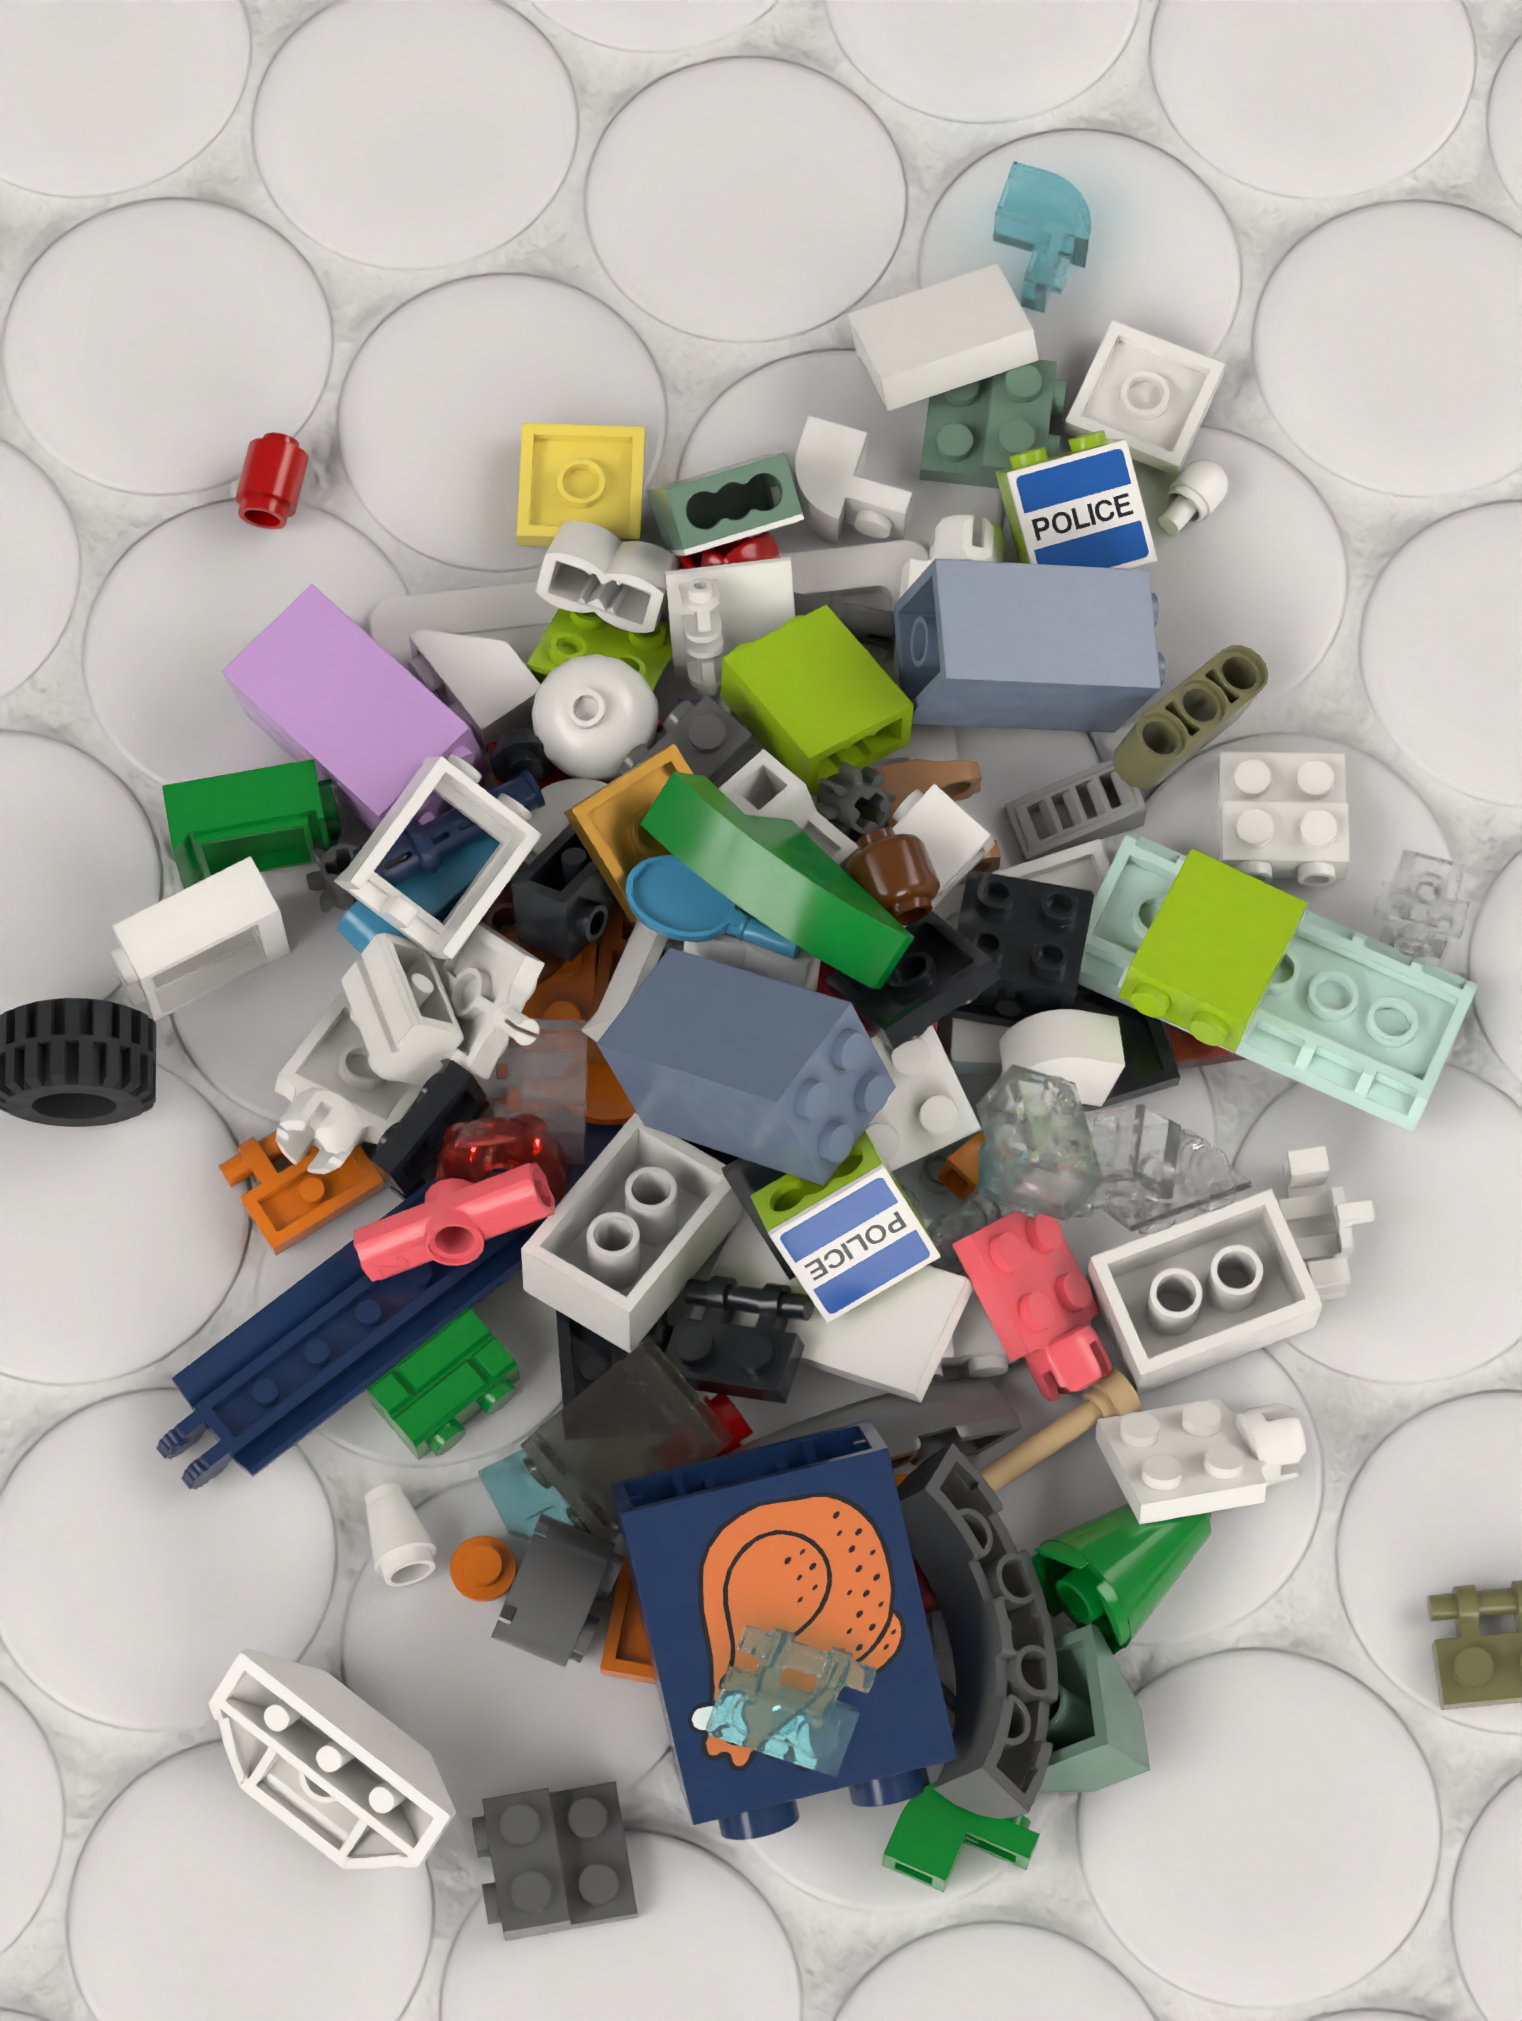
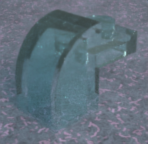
(1047, 218)

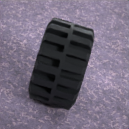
(77, 1062)

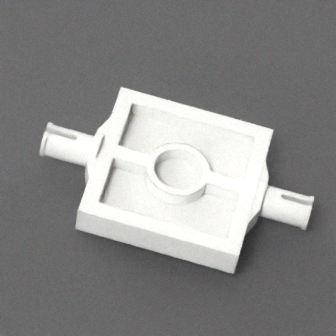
(487, 992)

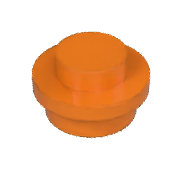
(483, 1568)

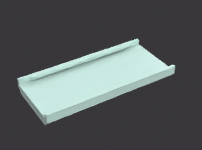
(1337, 1012)

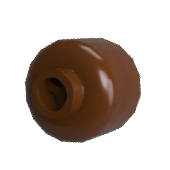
(895, 873)

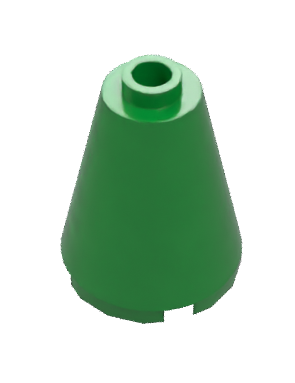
(1116, 1569)

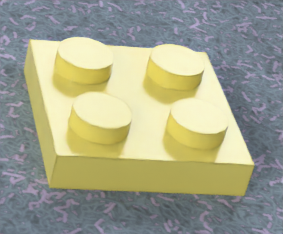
(580, 476)

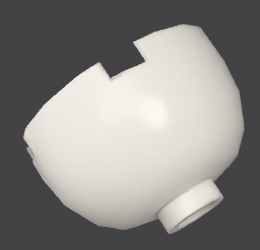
(594, 716)

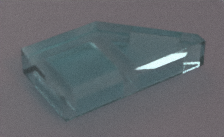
(520, 1497)

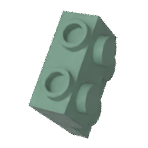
(986, 421)

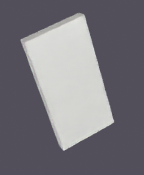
(882, 1343)

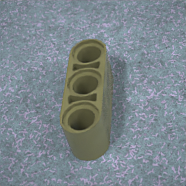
(1190, 716)

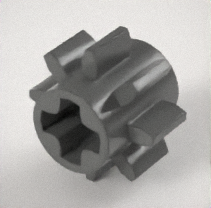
(854, 800)
(331, 865)

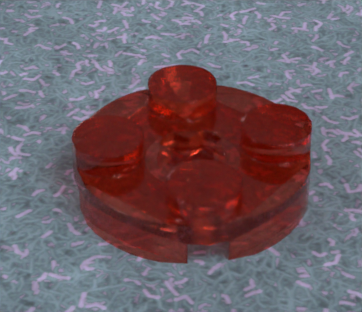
(505, 1143)

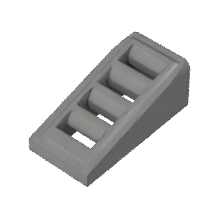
(1068, 791)

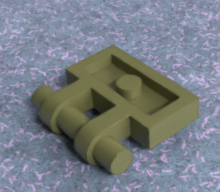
(1474, 1666)

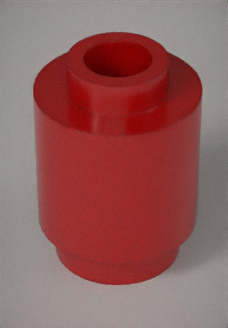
(271, 480)

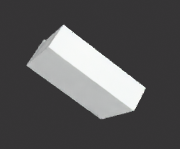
(943, 337)

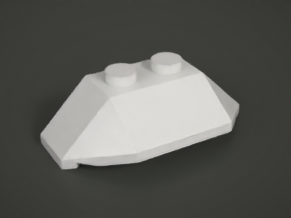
(329, 1764)

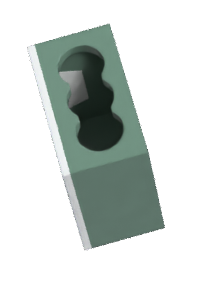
(725, 504)

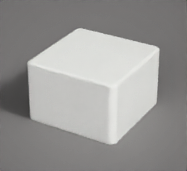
(976, 1047)

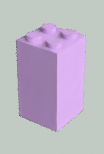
(349, 706)

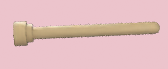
(1105, 1399)

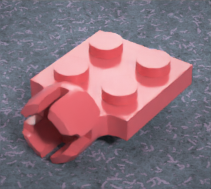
(1036, 1300)

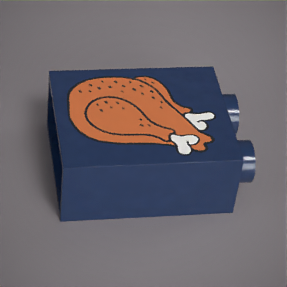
(798, 1543)

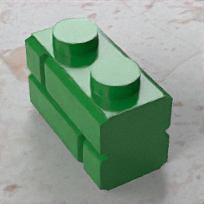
(445, 1385)

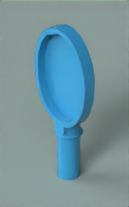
(686, 908)

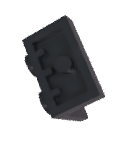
(1034, 939)

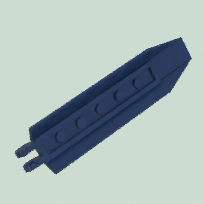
(331, 1342)

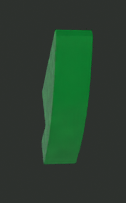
(778, 878)

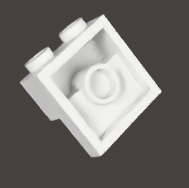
(1284, 815)

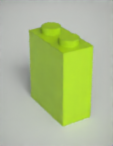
(816, 697)
(1212, 950)

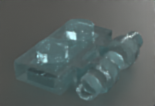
(783, 1718)

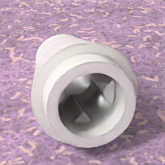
(397, 1537)

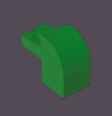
(935, 1830)

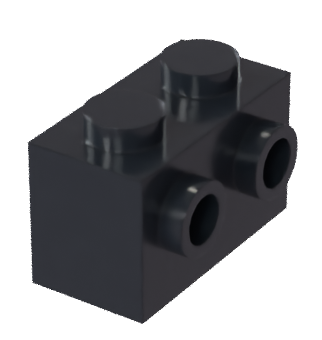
(562, 899)

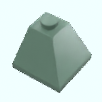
(1094, 1720)

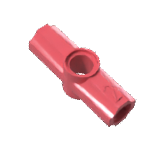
(454, 1221)

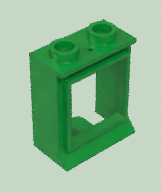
(260, 813)

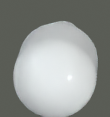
(1194, 495)

